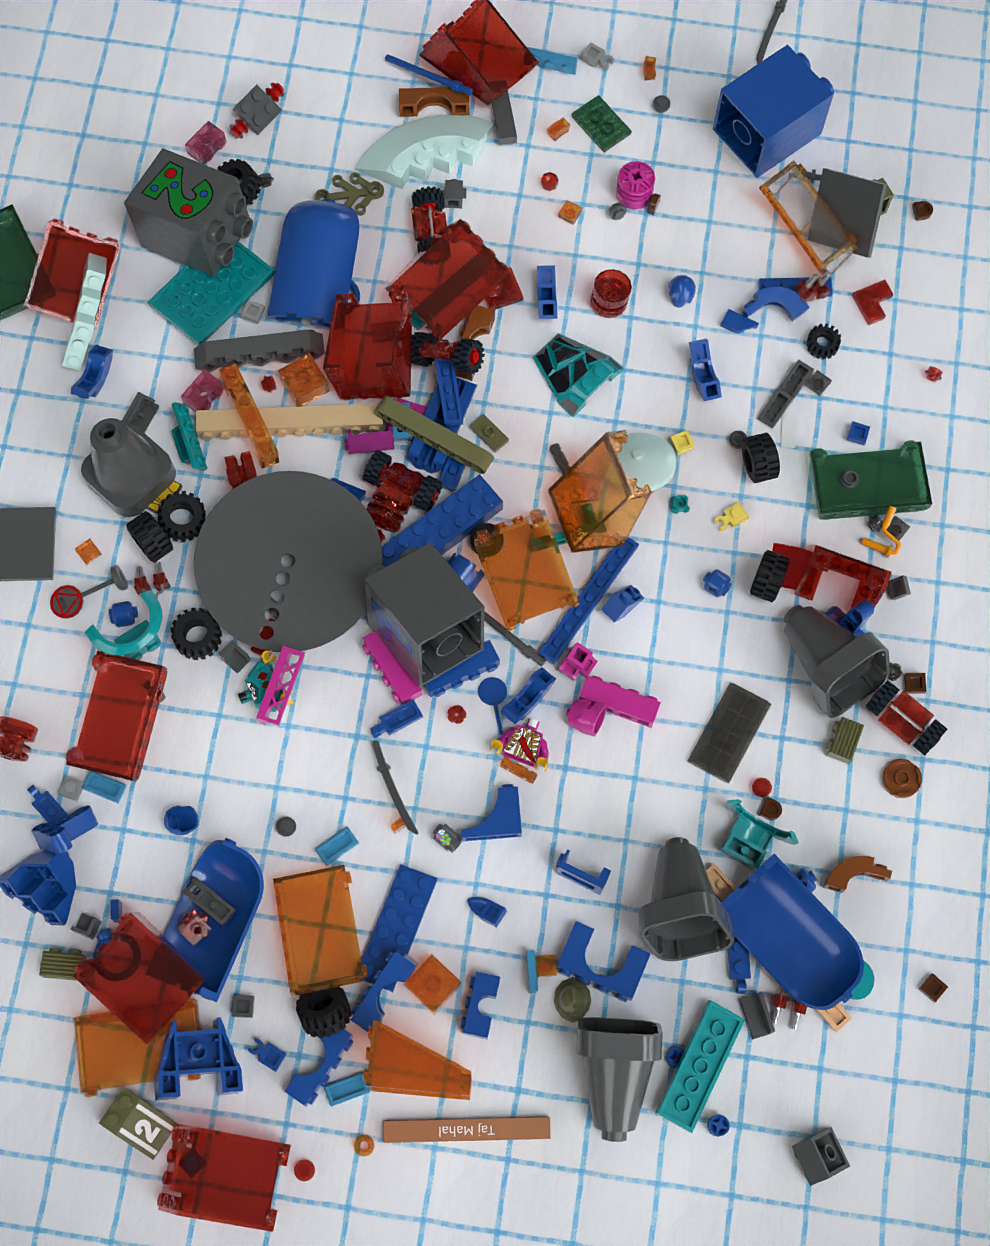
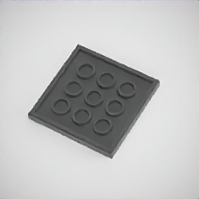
(855, 204)
(27, 543)

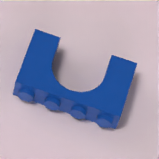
(574, 963)

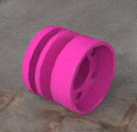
(635, 185)

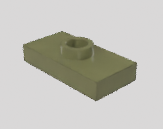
(489, 433)

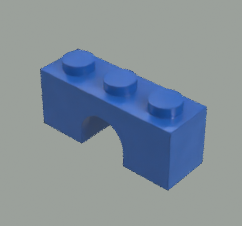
(483, 987)

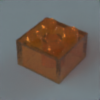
(303, 380)
(432, 984)

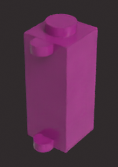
(369, 441)

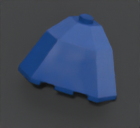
(44, 885)

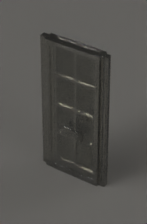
(729, 732)

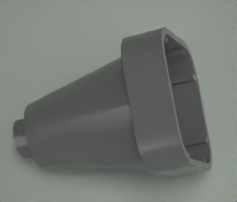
(126, 467)
(836, 660)
(683, 911)
(617, 1069)

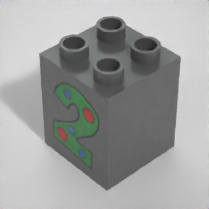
(189, 212)

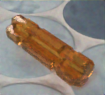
(518, 770)

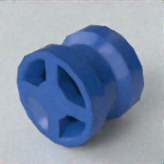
(721, 1123)

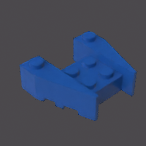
(197, 1054)

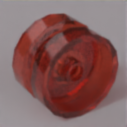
(238, 473)

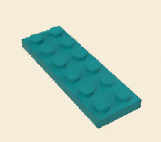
(700, 1066)

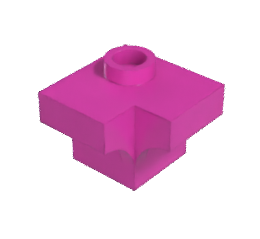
(577, 661)

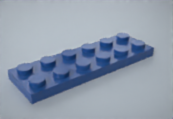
(398, 919)

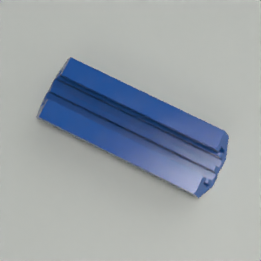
(424, 456)

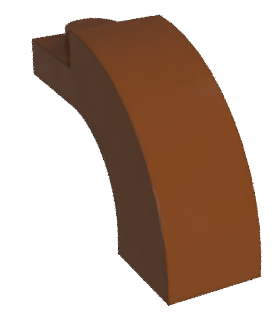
(852, 867)

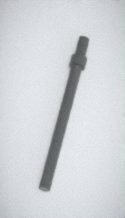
(528, 650)

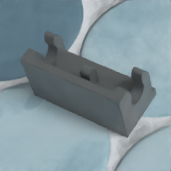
(141, 412)

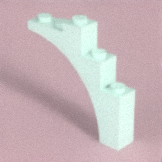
(86, 310)

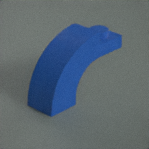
(546, 292)
(702, 370)
(94, 374)
(529, 696)

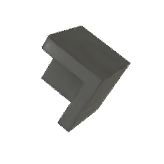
(234, 656)
(87, 926)

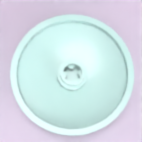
(648, 460)

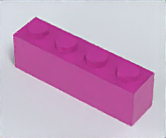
(393, 673)
(621, 702)

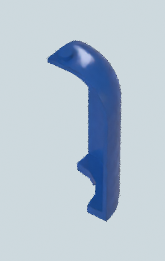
(314, 261)
(239, 882)
(795, 937)

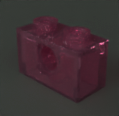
(207, 134)
(203, 383)

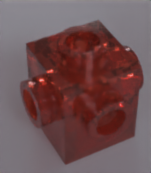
(194, 926)

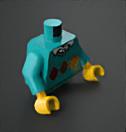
(258, 681)

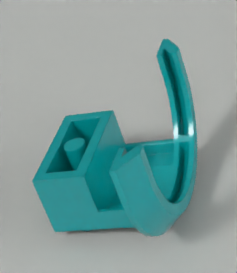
(136, 641)
(751, 837)

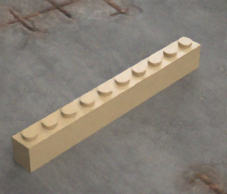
(292, 421)

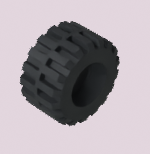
(250, 180)
(760, 457)
(186, 502)
(149, 536)
(769, 576)
(188, 621)
(323, 1012)

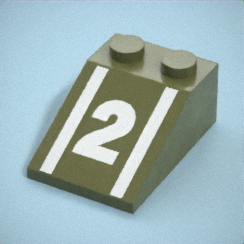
(138, 1123)

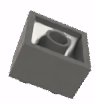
(820, 1156)

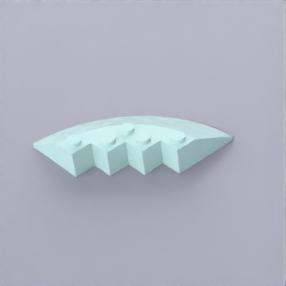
(425, 145)

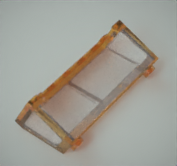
(809, 218)

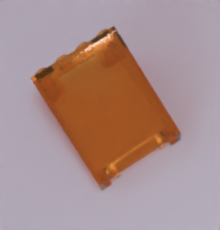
(597, 499)
(525, 568)
(410, 1068)

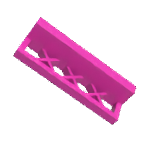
(275, 684)

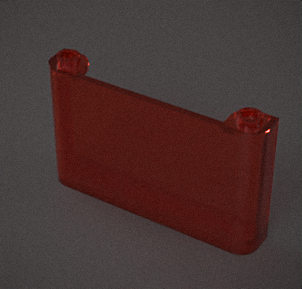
(119, 716)

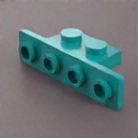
(186, 438)

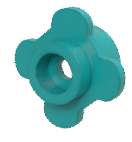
(683, 499)

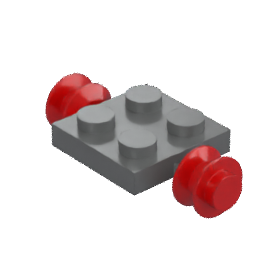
(257, 110)

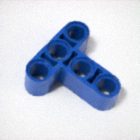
(855, 617)
(58, 836)

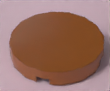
(901, 778)

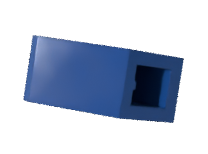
(622, 603)

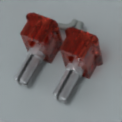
(814, 287)
(160, 581)
(780, 1001)

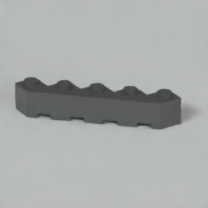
(258, 349)

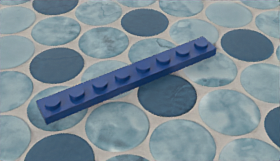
(588, 601)

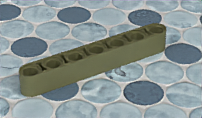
(434, 434)

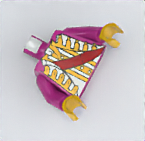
(524, 745)

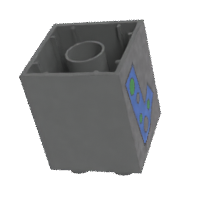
(424, 613)

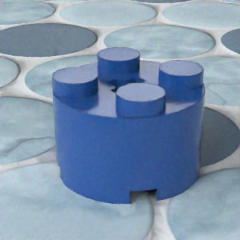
(466, 571)

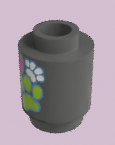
(447, 837)

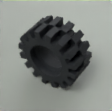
(827, 332)

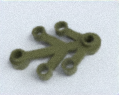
(352, 192)

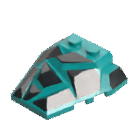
(574, 371)

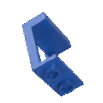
(580, 877)

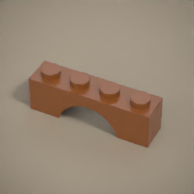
(415, 99)
(479, 323)

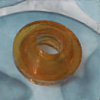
(364, 1138)

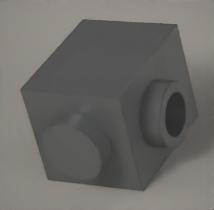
(454, 193)

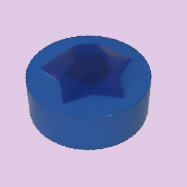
(673, 1056)

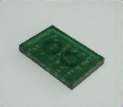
(601, 123)

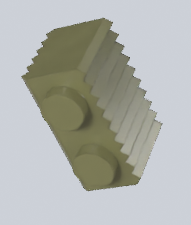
(844, 740)
(60, 965)

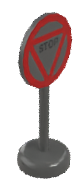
(68, 600)

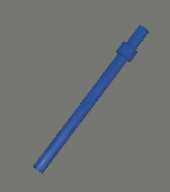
(454, 85)

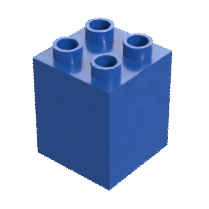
(773, 110)

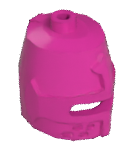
(586, 716)

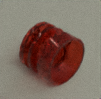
(610, 293)
(388, 507)
(13, 737)

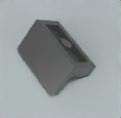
(757, 1015)

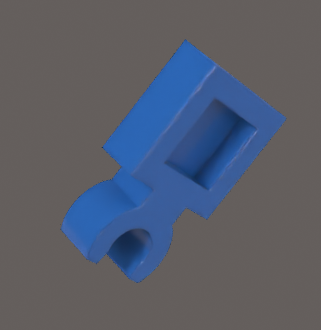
(270, 1056)

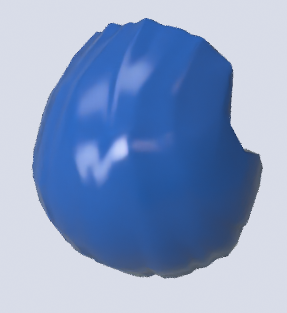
(682, 288)
(181, 820)

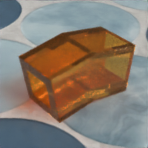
(649, 68)
(558, 129)

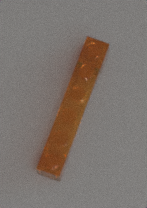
(252, 420)

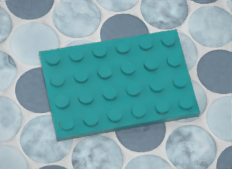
(203, 303)

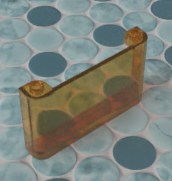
(318, 930)
(115, 1056)

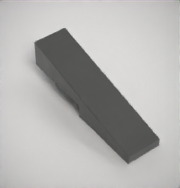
(504, 120)
(786, 394)

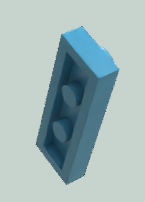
(555, 61)

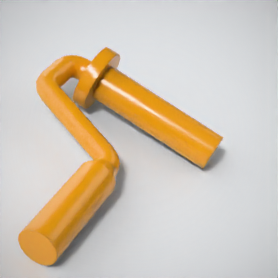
(885, 524)

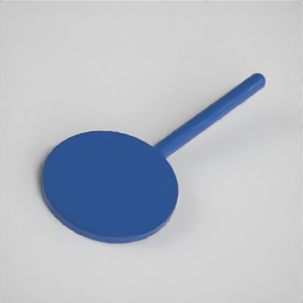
(493, 692)

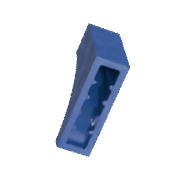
(502, 822)

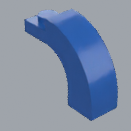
(779, 296)

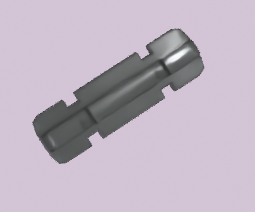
(559, 457)

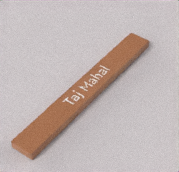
(467, 1130)

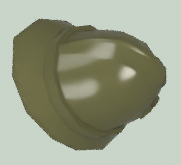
(572, 999)

